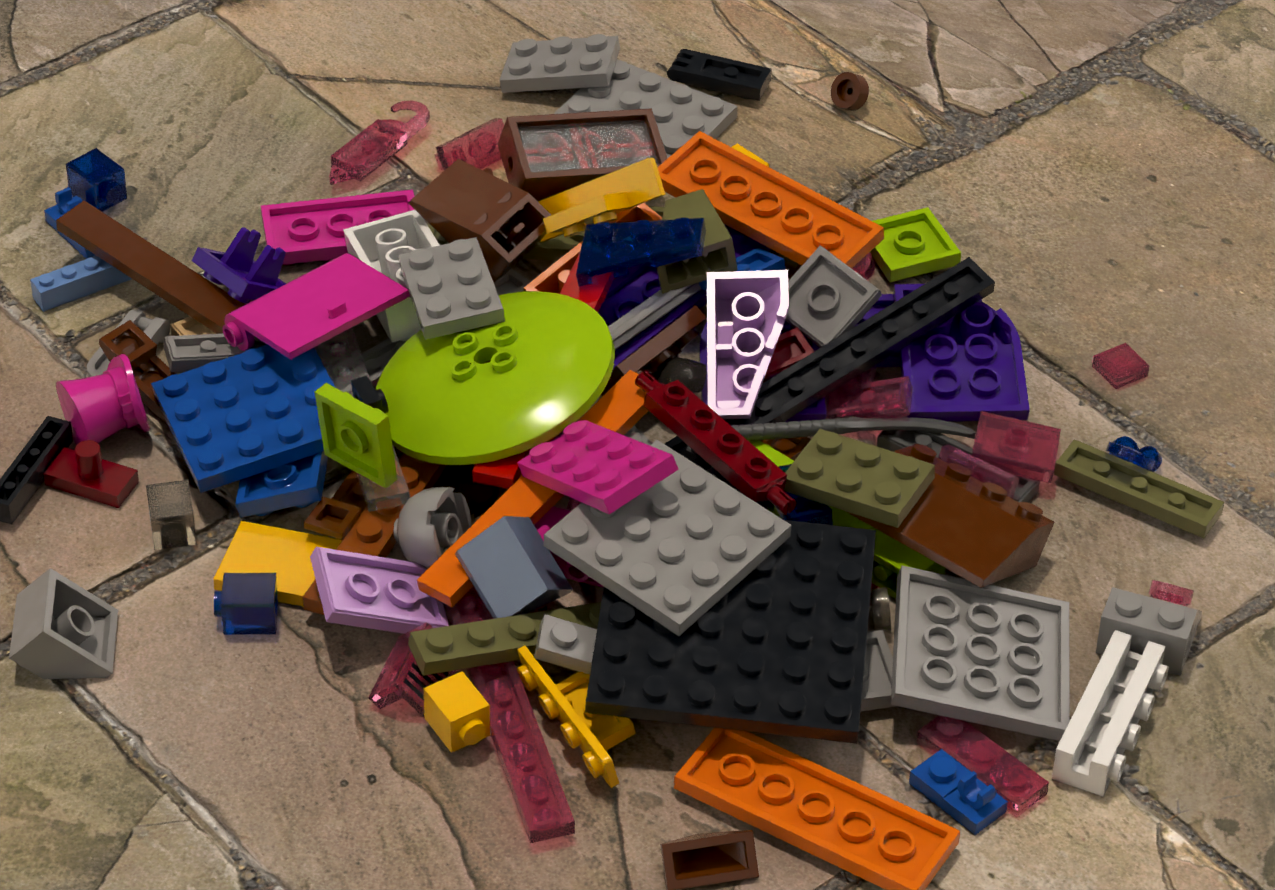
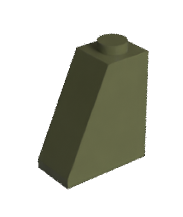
(718, 245)

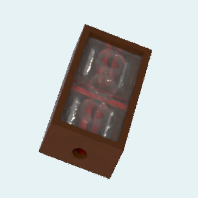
(569, 149)

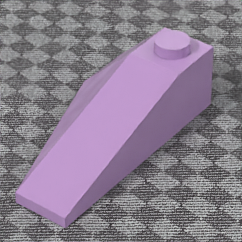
(742, 333)

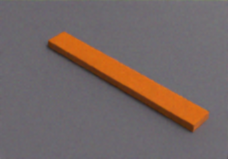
(615, 410)

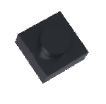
(366, 393)

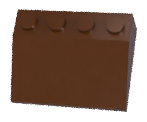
(970, 524)

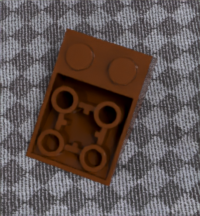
(476, 204)

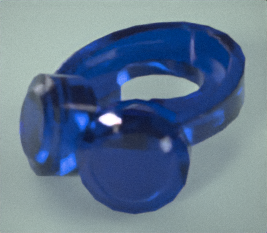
(1128, 450)

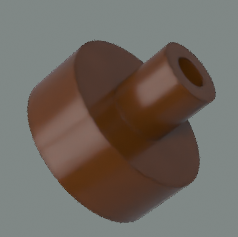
(849, 91)

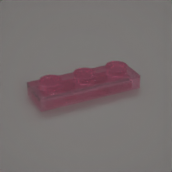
(991, 762)

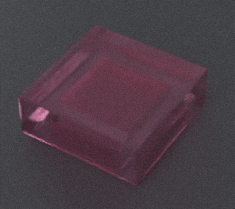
(1120, 365)

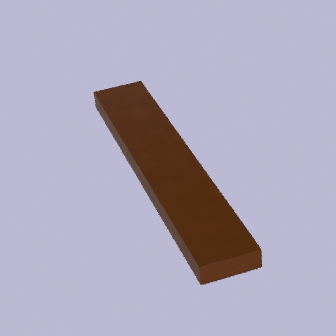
(148, 265)

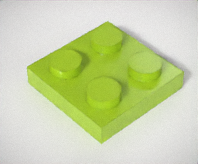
(914, 245)
(356, 435)

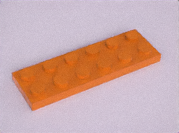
(768, 203)
(817, 810)

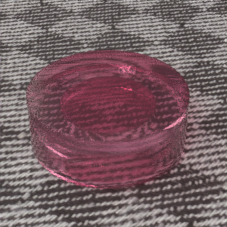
(1171, 593)

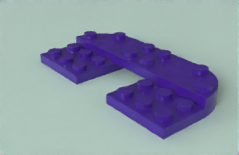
(954, 369)

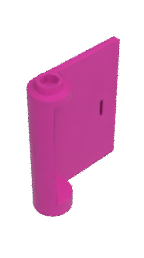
(314, 307)

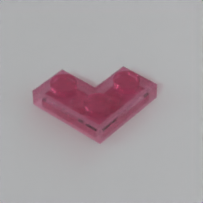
(871, 398)

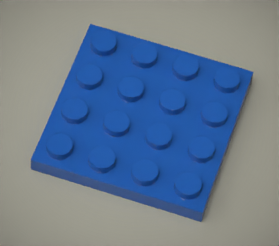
(244, 413)

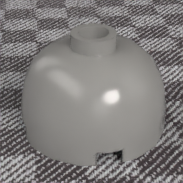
(431, 524)

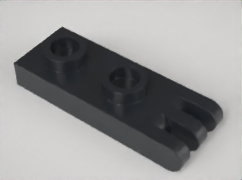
(720, 74)

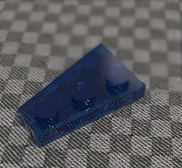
(627, 244)

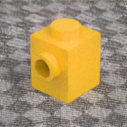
(457, 711)

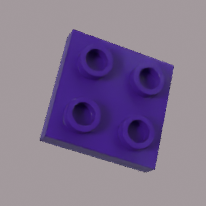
(239, 271)

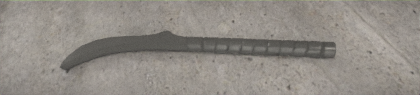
(847, 425)

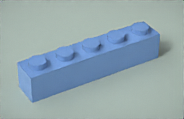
(74, 282)

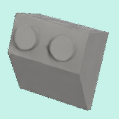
(1150, 621)
(63, 630)

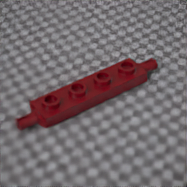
(716, 441)

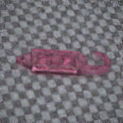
(377, 144)

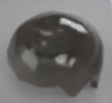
(687, 371)

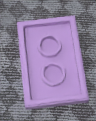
(373, 592)

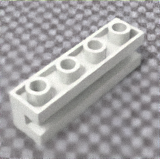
(1109, 715)

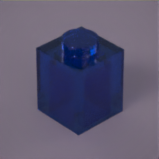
(97, 180)
(248, 603)

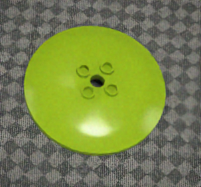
(541, 377)

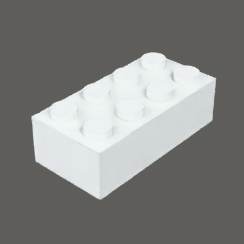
(378, 246)

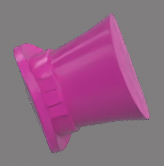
(103, 402)

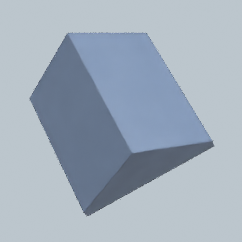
(512, 568)

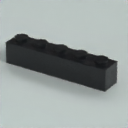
(27, 470)

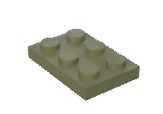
(859, 477)

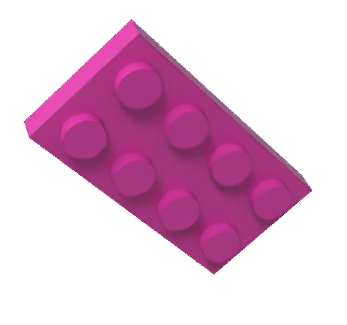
(315, 227)
(597, 466)

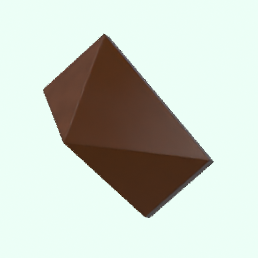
(709, 859)

